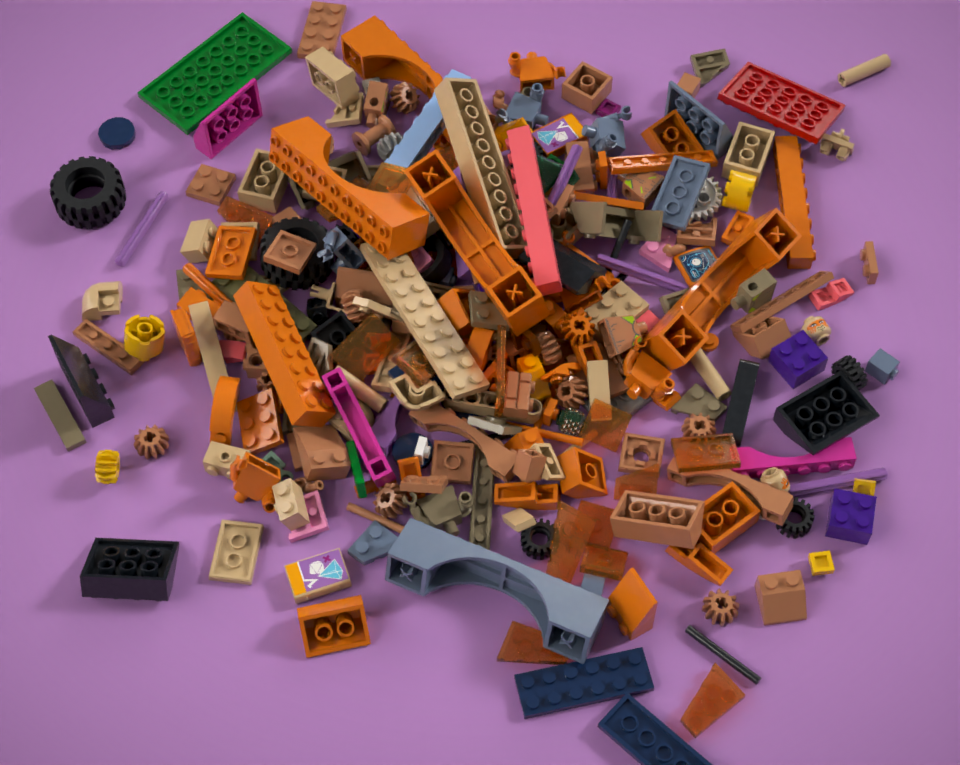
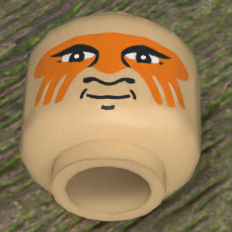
(817, 329)
(775, 478)

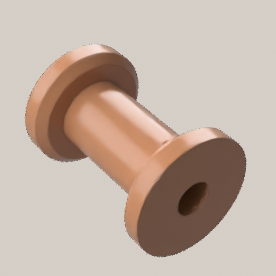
(364, 141)

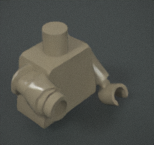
(441, 510)

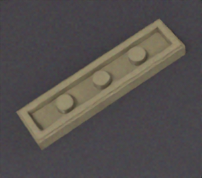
(60, 415)

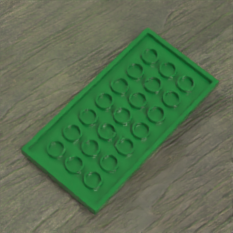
(214, 72)

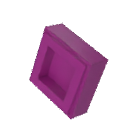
(607, 107)

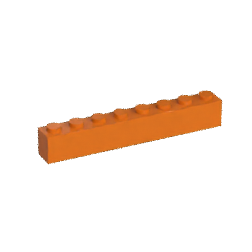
(793, 199)

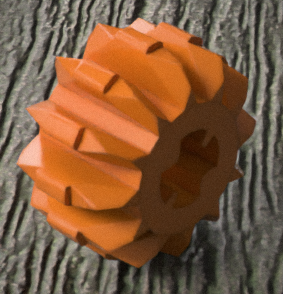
(575, 321)

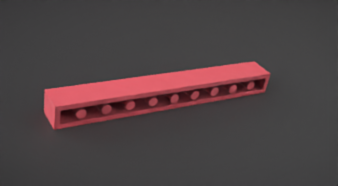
(534, 211)

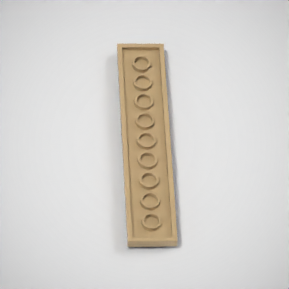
(427, 323)

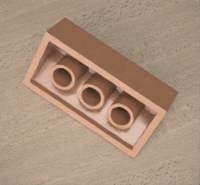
(360, 279)
(658, 519)

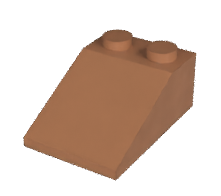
(322, 453)

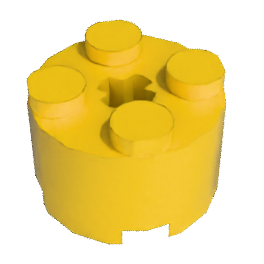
(739, 191)
(144, 337)

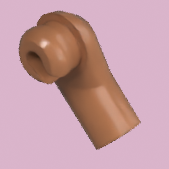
(498, 100)
(675, 250)
(308, 487)

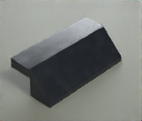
(574, 269)

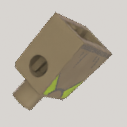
(754, 292)

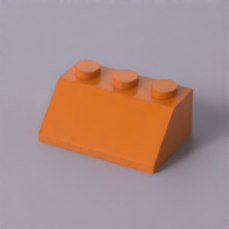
(333, 626)

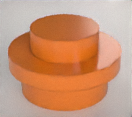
(711, 344)

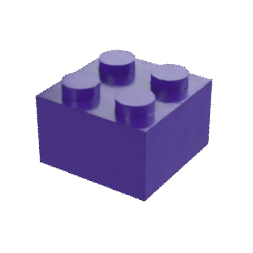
(798, 359)
(851, 516)

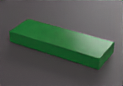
(356, 469)

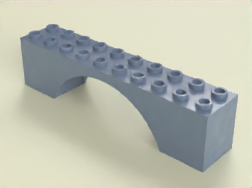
(433, 559)

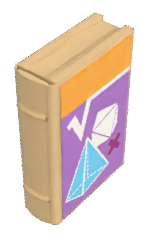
(317, 576)

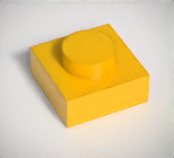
(864, 486)
(821, 563)

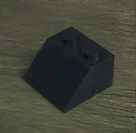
(334, 330)

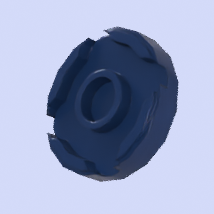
(117, 133)
(405, 448)

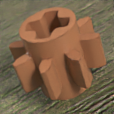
(264, 382)

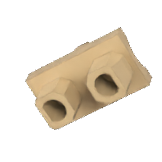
(839, 142)

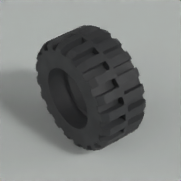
(84, 174)
(315, 269)

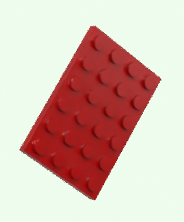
(781, 102)

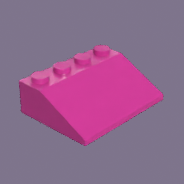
(229, 120)

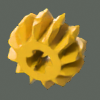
(107, 466)

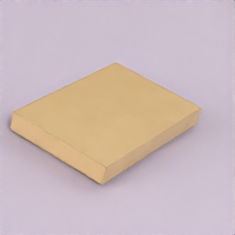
(236, 552)

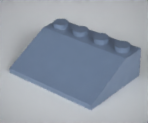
(705, 126)

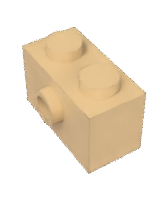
(199, 241)
(219, 457)
(290, 504)

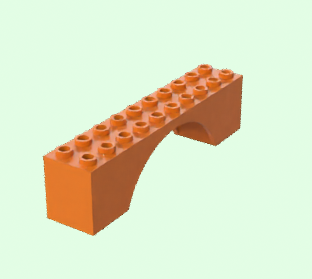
(378, 52)
(384, 220)
(475, 243)
(687, 323)

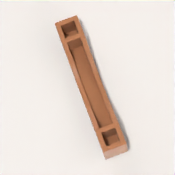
(440, 419)
(773, 503)

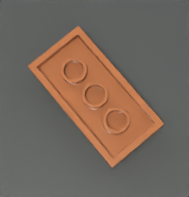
(322, 28)

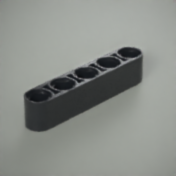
(741, 399)

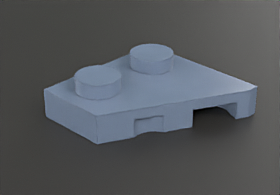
(372, 544)

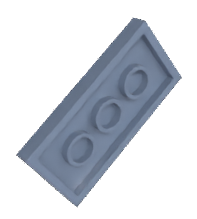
(681, 191)

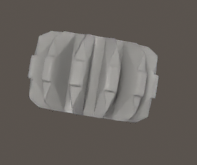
(386, 145)

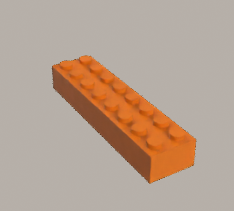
(284, 354)

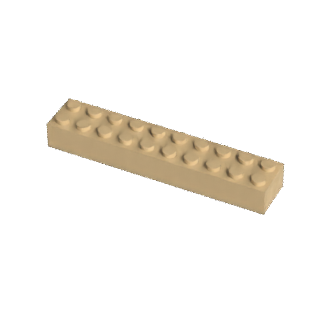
(481, 160)

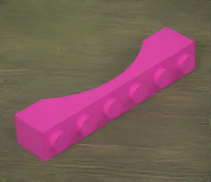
(359, 427)
(835, 457)

